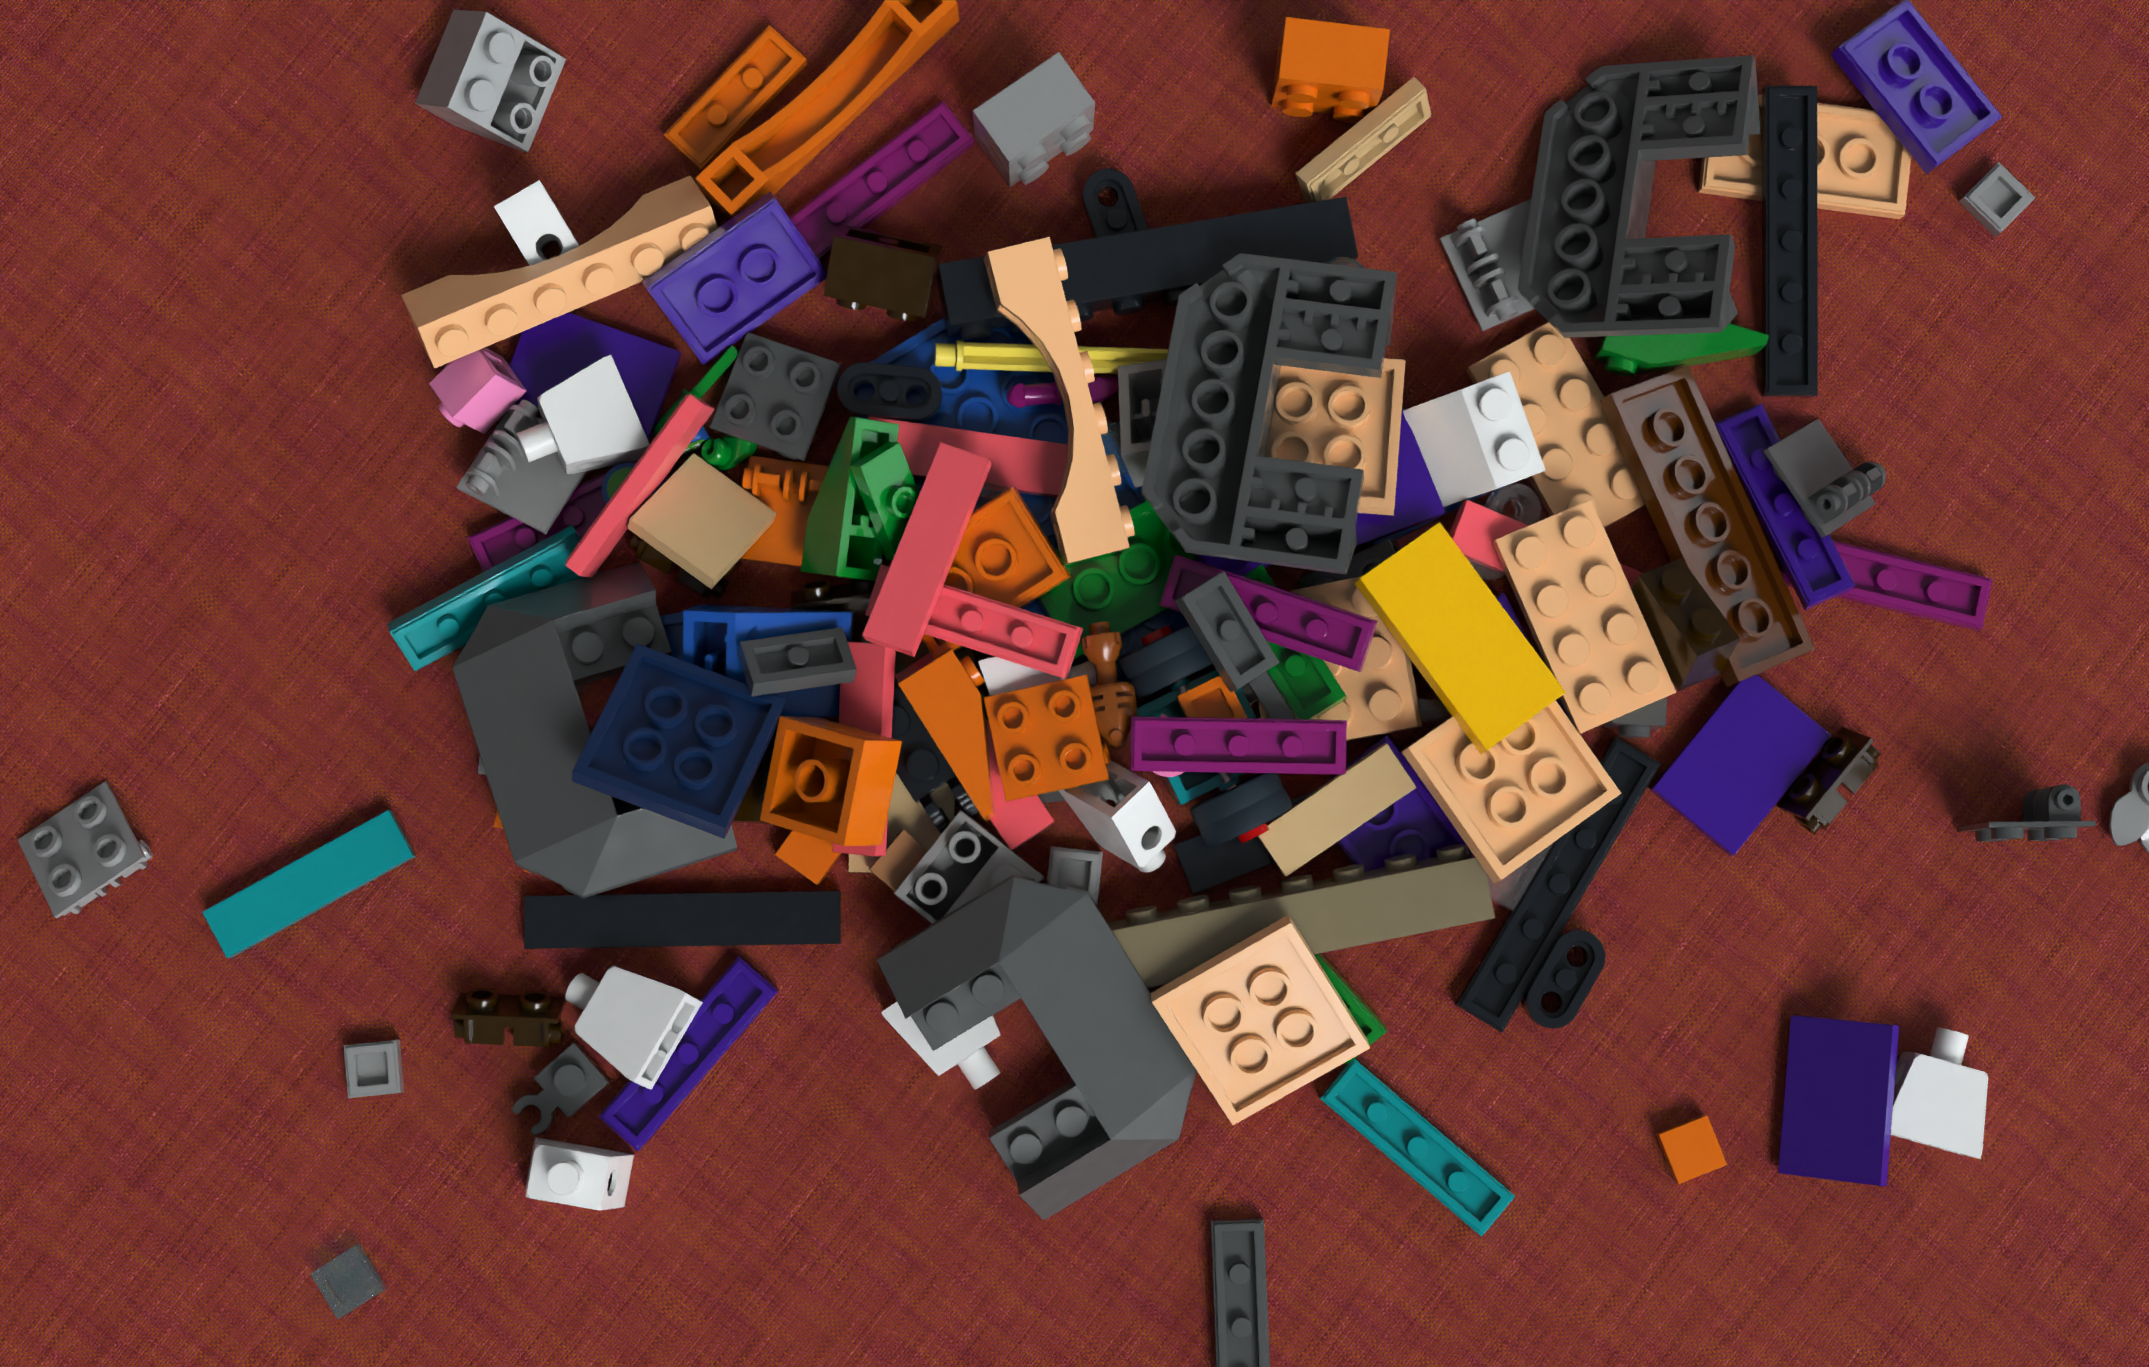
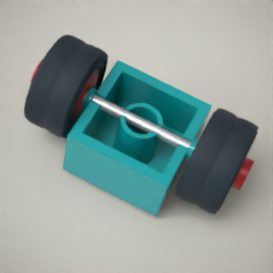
(1239, 807)

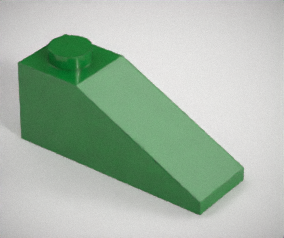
(1669, 351)
(839, 529)

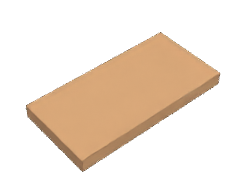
(1858, 165)

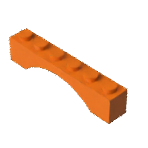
(799, 131)

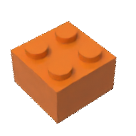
(1329, 69)
(830, 781)

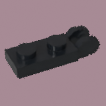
(923, 765)

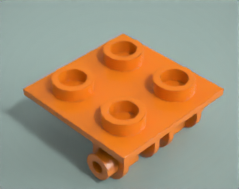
(790, 492)
(1047, 738)

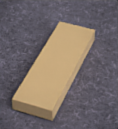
(1365, 143)
(1336, 809)

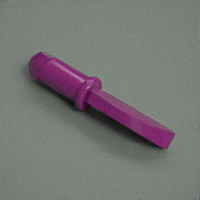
(1048, 393)

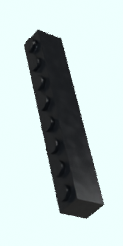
(1154, 263)

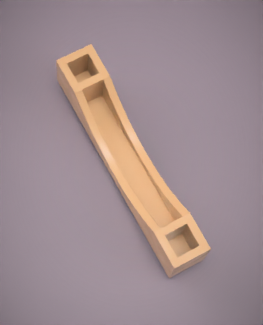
(1031, 295)
(476, 311)

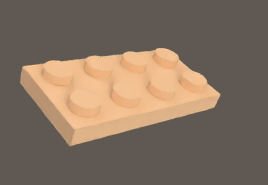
(1567, 425)
(1584, 616)

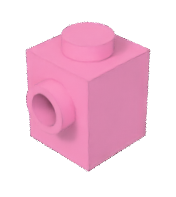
(477, 389)

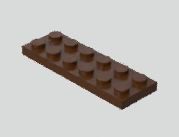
(1707, 517)

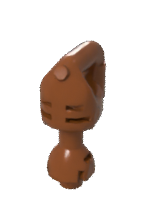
(1112, 699)

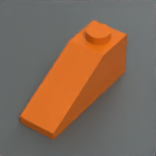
(954, 715)

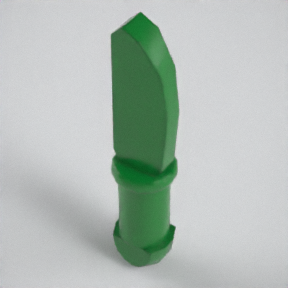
(703, 385)

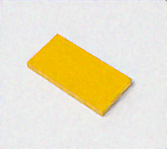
(1460, 638)

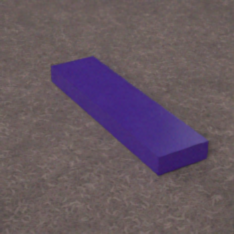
(1806, 557)
(716, 1026)

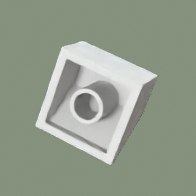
(1475, 439)

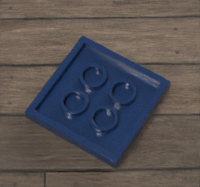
(679, 741)

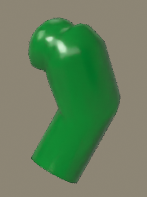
(727, 452)

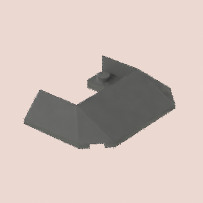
(1592, 193)
(1218, 402)
(531, 730)
(1091, 1007)

